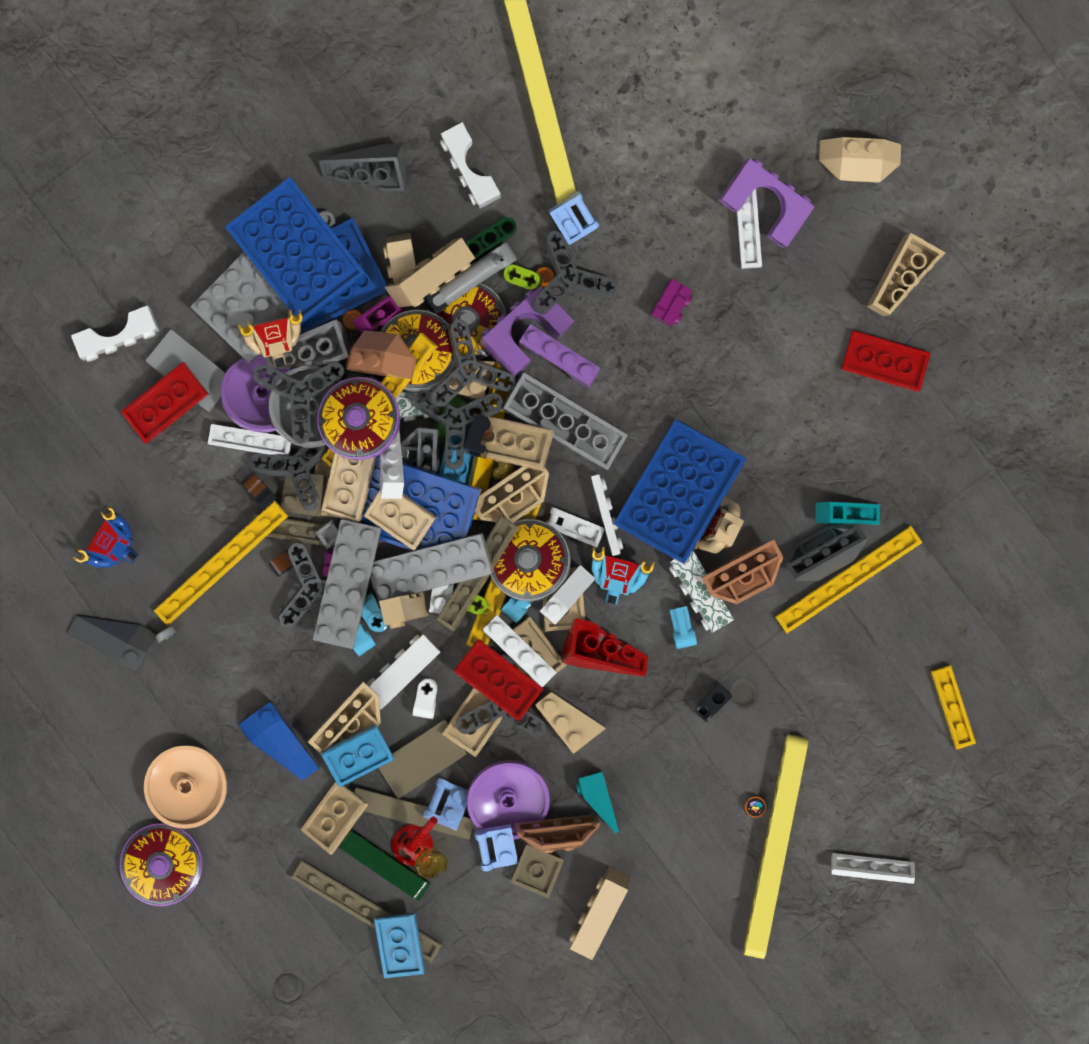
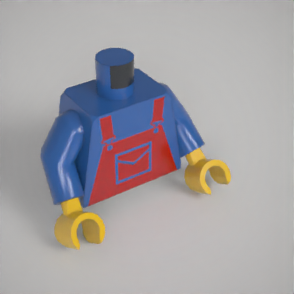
(110, 543)

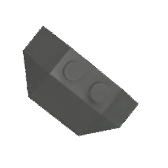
(423, 449)
(825, 551)

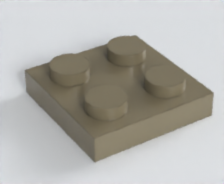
(290, 500)
(537, 871)

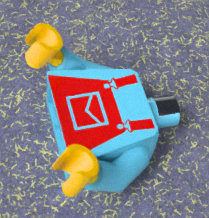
(618, 575)

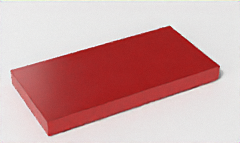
(885, 361)
(164, 402)
(498, 680)

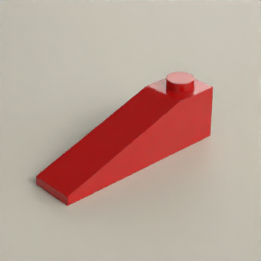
(595, 649)

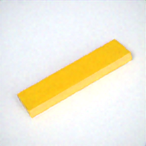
(953, 707)

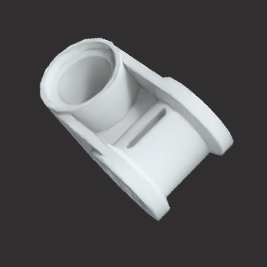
(425, 702)

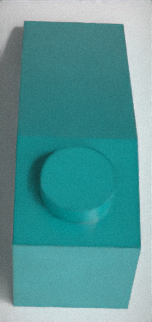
(847, 513)
(596, 794)

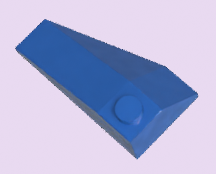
(276, 738)

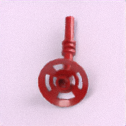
(416, 840)

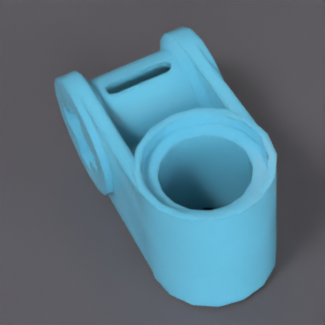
(371, 611)
(363, 641)

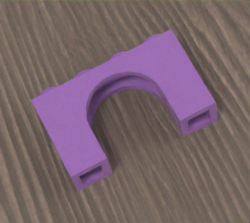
(794, 207)
(499, 341)
(542, 345)

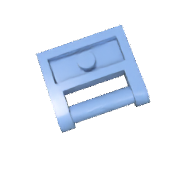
(567, 220)
(454, 806)
(503, 846)

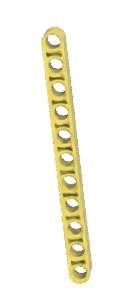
(540, 99)
(775, 846)

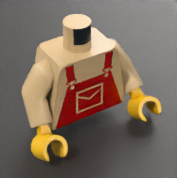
(273, 337)
(722, 528)

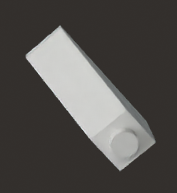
(567, 595)

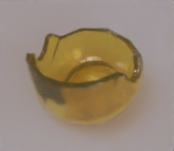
(502, 470)
(431, 863)

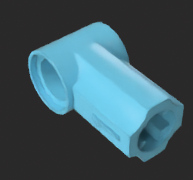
(515, 609)
(683, 632)

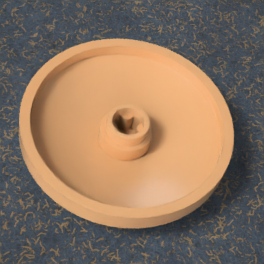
(185, 786)

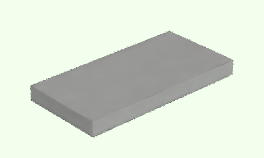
(174, 351)

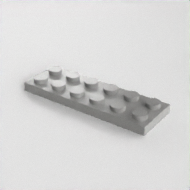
(431, 567)
(347, 584)

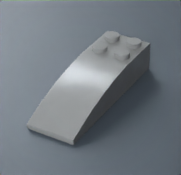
(572, 425)

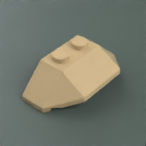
(860, 158)
(513, 495)
(353, 715)

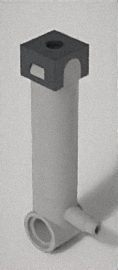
(471, 277)

